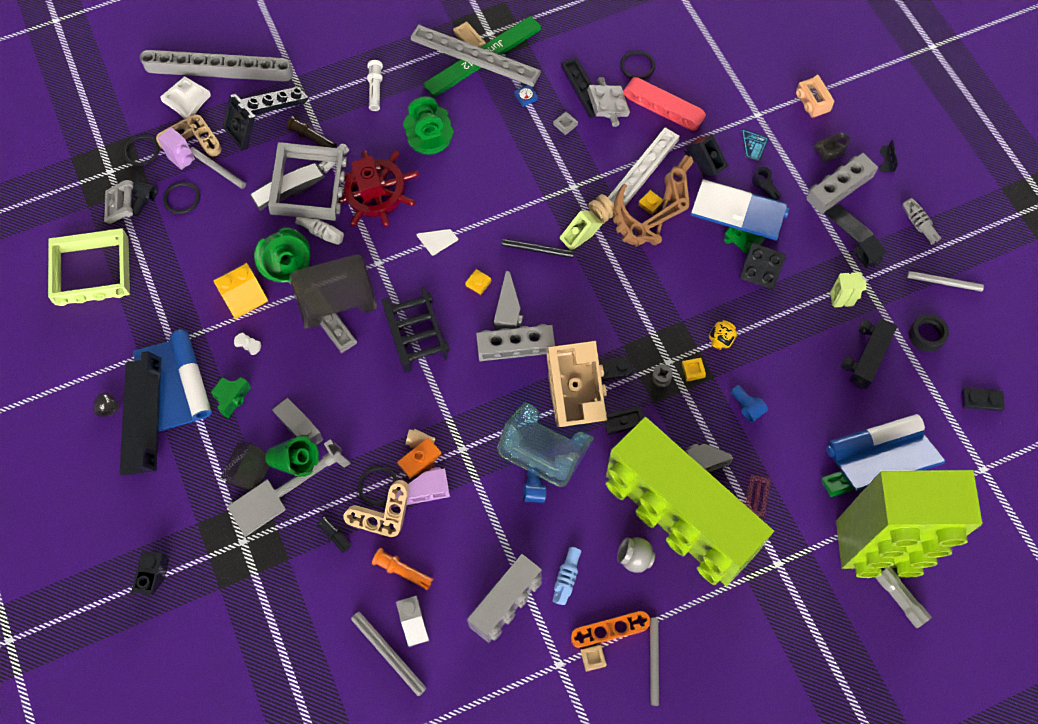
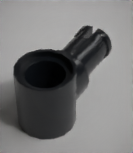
(767, 184)
(142, 193)

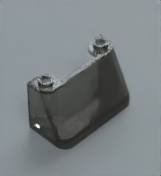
(332, 289)

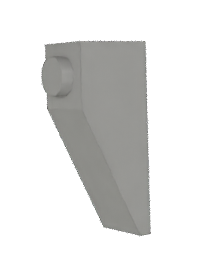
(508, 306)
(296, 421)

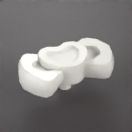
(247, 343)

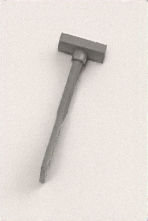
(264, 502)

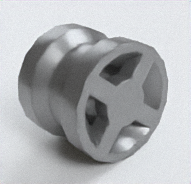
(662, 380)

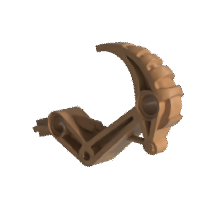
(675, 193)

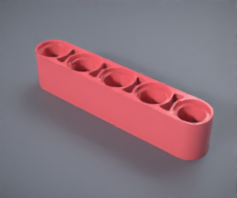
(664, 103)

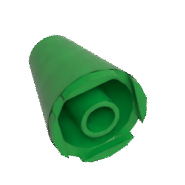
(294, 456)

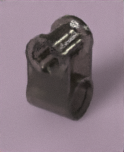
(831, 148)

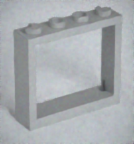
(311, 153)

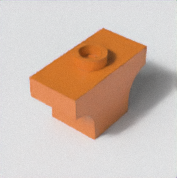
(419, 459)

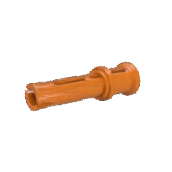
(394, 565)

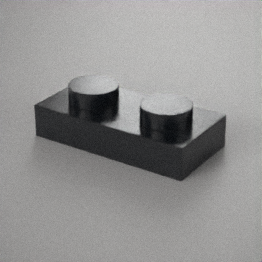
(616, 368)
(983, 399)
(623, 420)

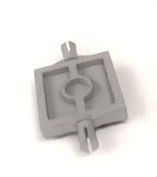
(608, 101)

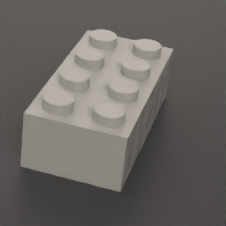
(505, 598)

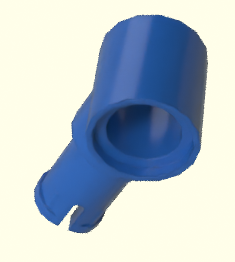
(751, 407)
(533, 489)

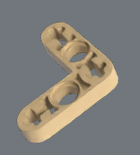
(191, 129)
(388, 517)

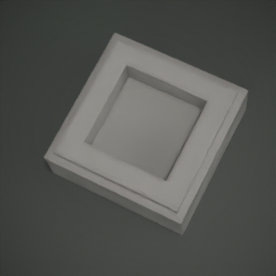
(565, 123)

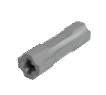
(914, 611)

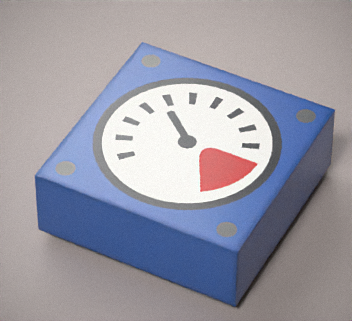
(526, 95)

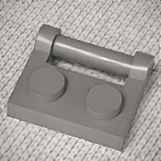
(114, 202)

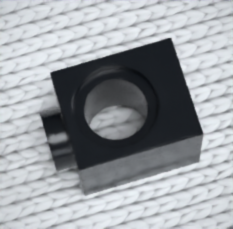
(870, 252)

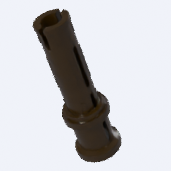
(304, 131)

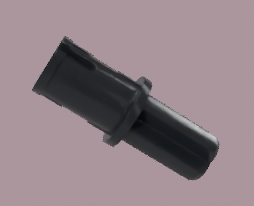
(334, 534)

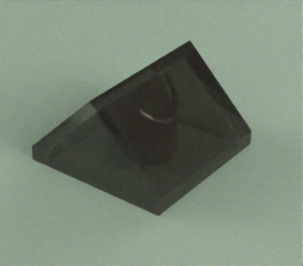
(246, 466)

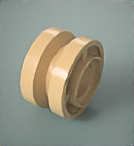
(602, 208)

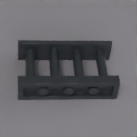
(402, 341)

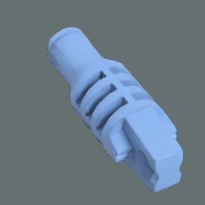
(566, 577)

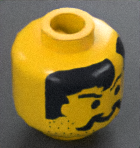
(722, 335)

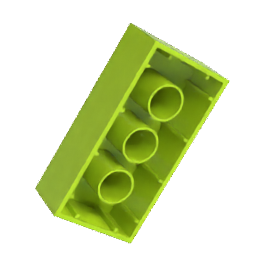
(685, 503)
(908, 521)

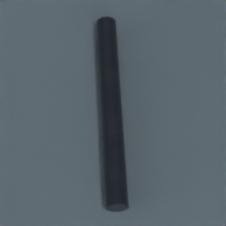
(537, 248)

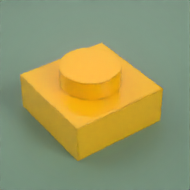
(651, 202)
(478, 282)
(693, 369)

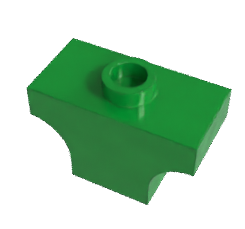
(230, 394)

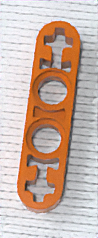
(609, 626)

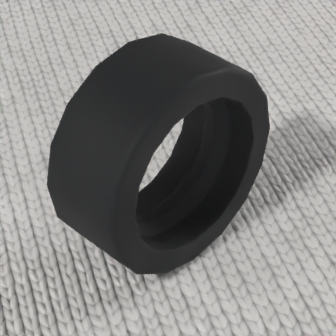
(932, 320)

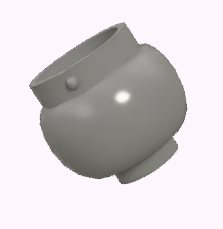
(636, 554)

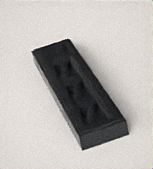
(579, 82)

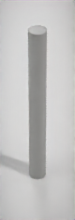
(218, 168)
(945, 281)
(654, 662)

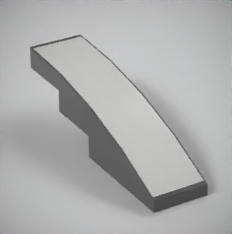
(293, 183)

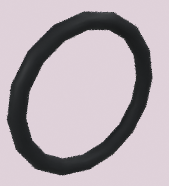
(641, 53)
(141, 163)
(174, 186)
(362, 478)

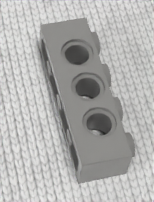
(852, 176)
(507, 349)

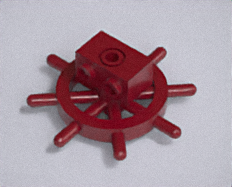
(373, 185)

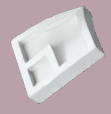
(185, 97)

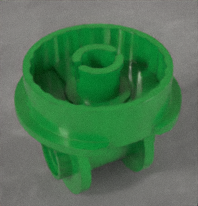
(427, 126)
(271, 250)

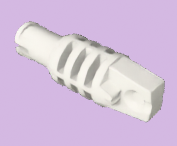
(321, 229)

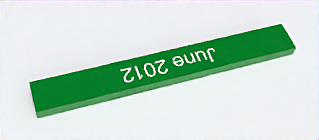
(499, 45)

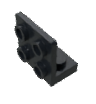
(762, 265)

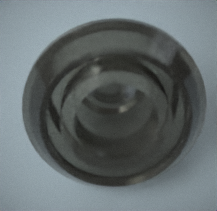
(105, 405)

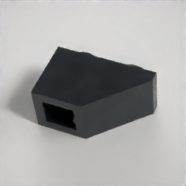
(150, 573)

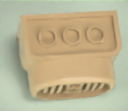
(579, 365)

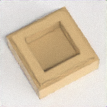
(593, 658)

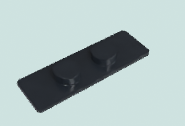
(848, 223)

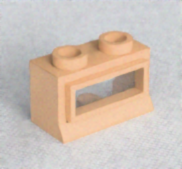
(815, 96)

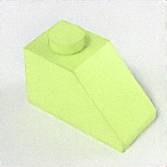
(581, 229)

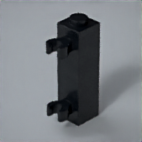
(873, 352)

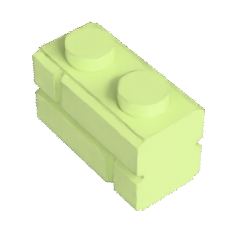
(847, 289)

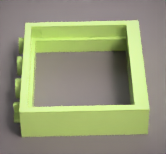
(84, 242)

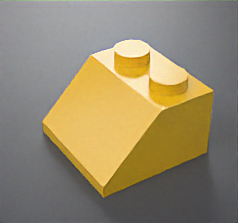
(240, 291)

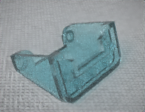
(541, 448)

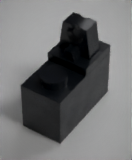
(706, 155)

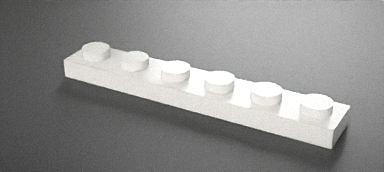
(646, 165)

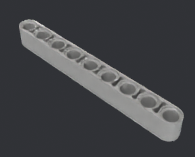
(216, 65)

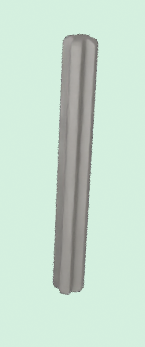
(388, 653)

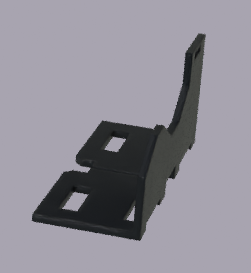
(888, 164)

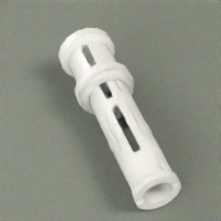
(374, 78)

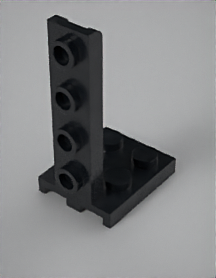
(241, 112)

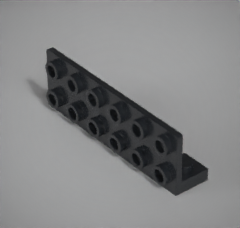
(141, 415)

